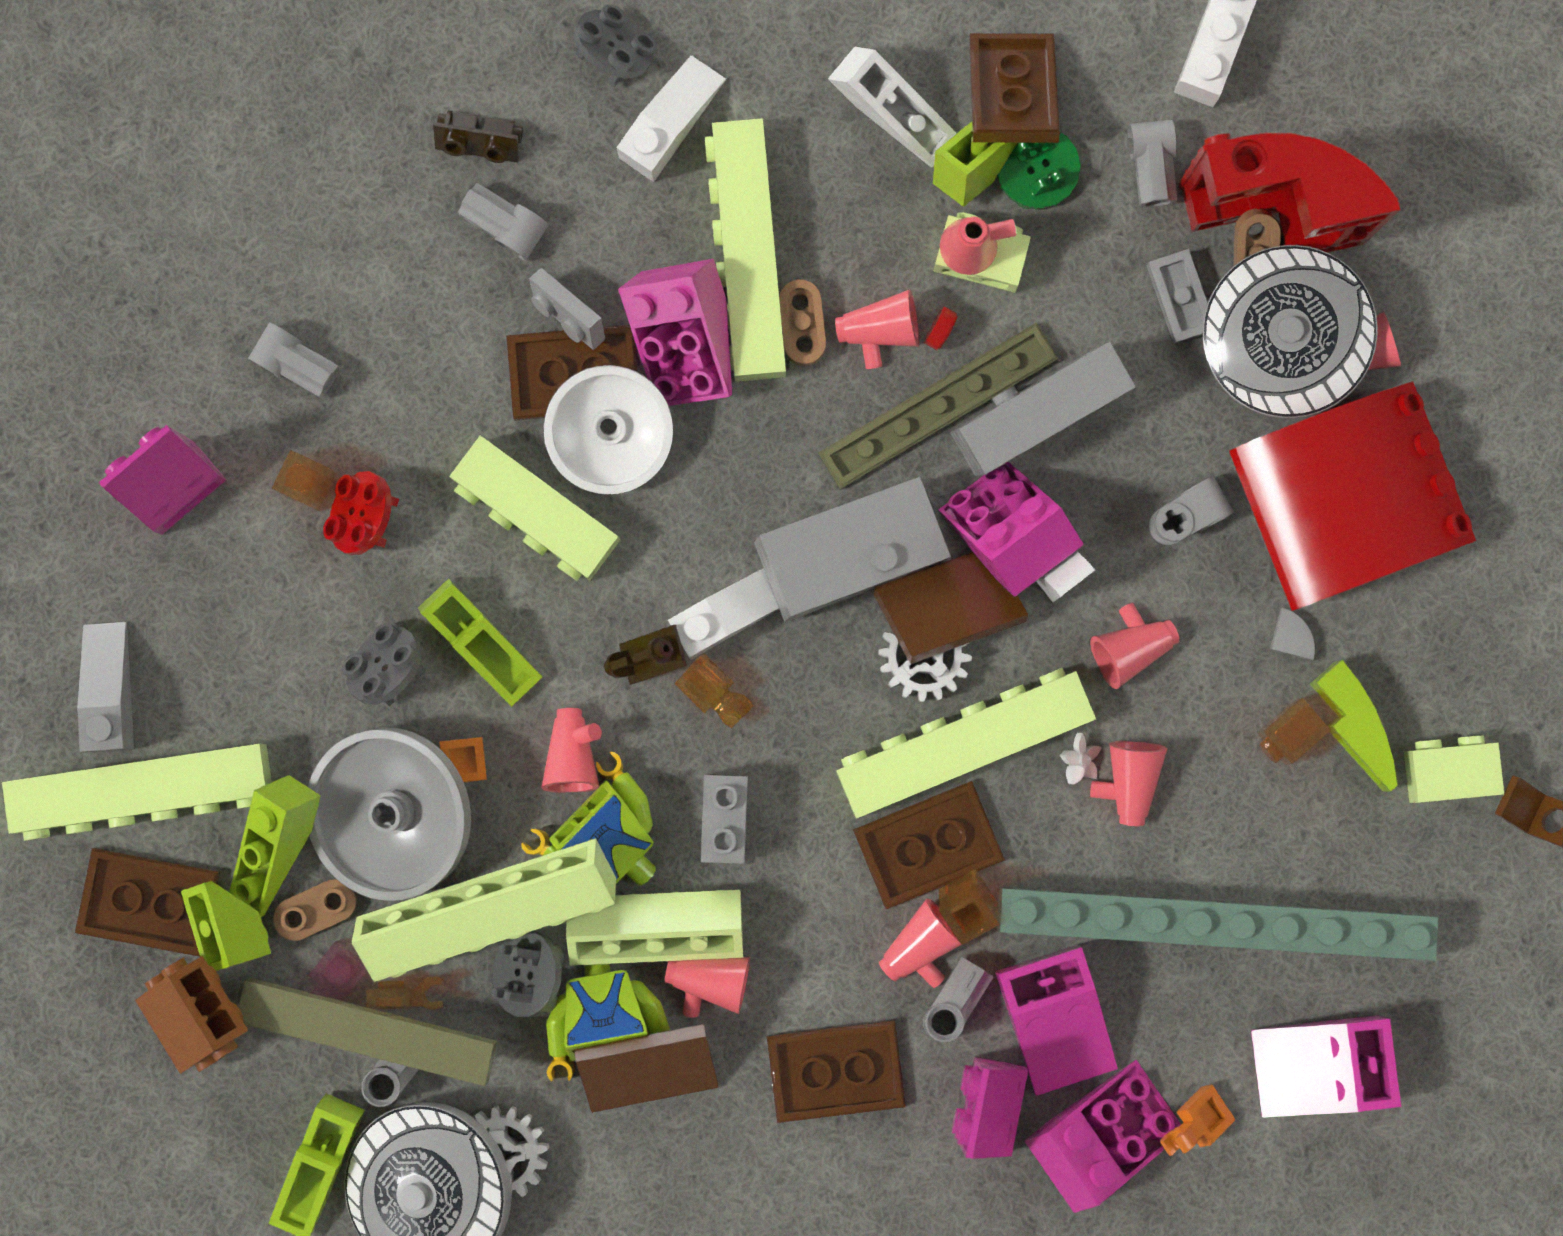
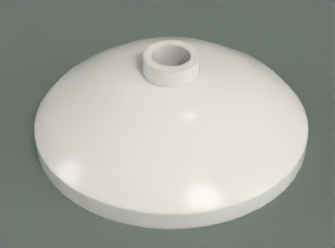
(603, 460)

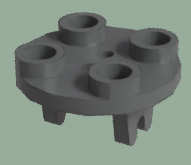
(613, 43)
(383, 665)
(537, 985)

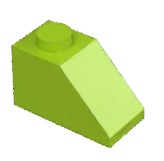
(968, 167)
(224, 926)

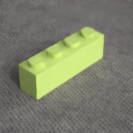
(534, 508)
(659, 929)

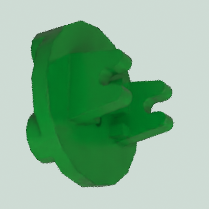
(1046, 185)

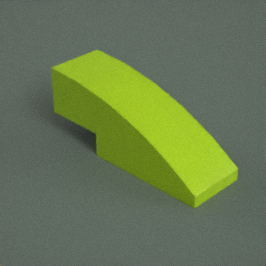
(479, 642)
(1357, 723)
(316, 1166)

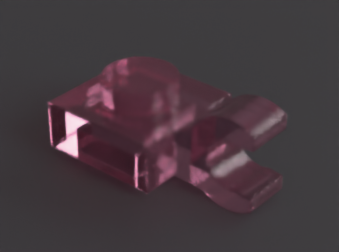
(337, 973)

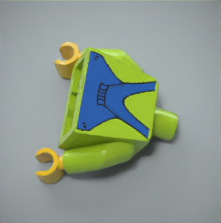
(617, 819)
(600, 1011)

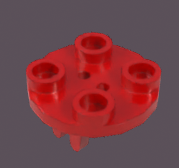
(359, 513)

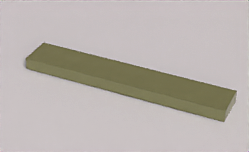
(938, 406)
(367, 1031)

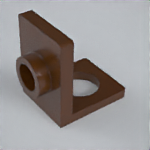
(1528, 809)

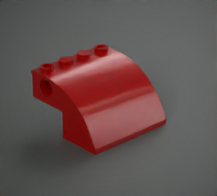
(1308, 185)
(1352, 495)

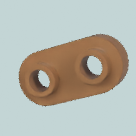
(1248, 244)
(802, 323)
(314, 910)

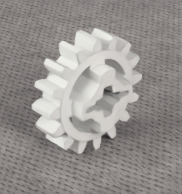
(937, 671)
(523, 1150)

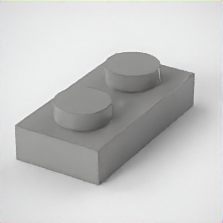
(1179, 295)
(575, 317)

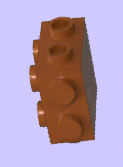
(192, 1014)

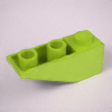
(273, 836)

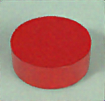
(941, 328)

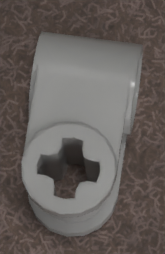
(1195, 510)

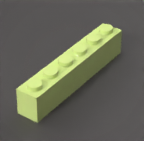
(747, 248)
(965, 744)
(135, 789)
(485, 910)

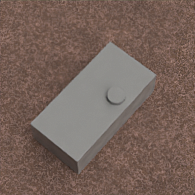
(1042, 409)
(851, 549)

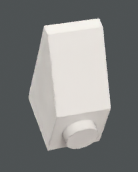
(1065, 576)

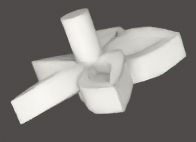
(1080, 760)

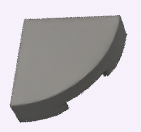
(1293, 636)

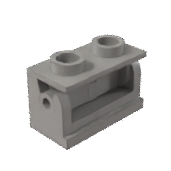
(724, 819)

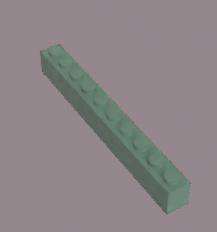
(1217, 923)

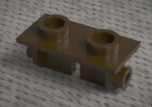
(457, 135)
(647, 656)

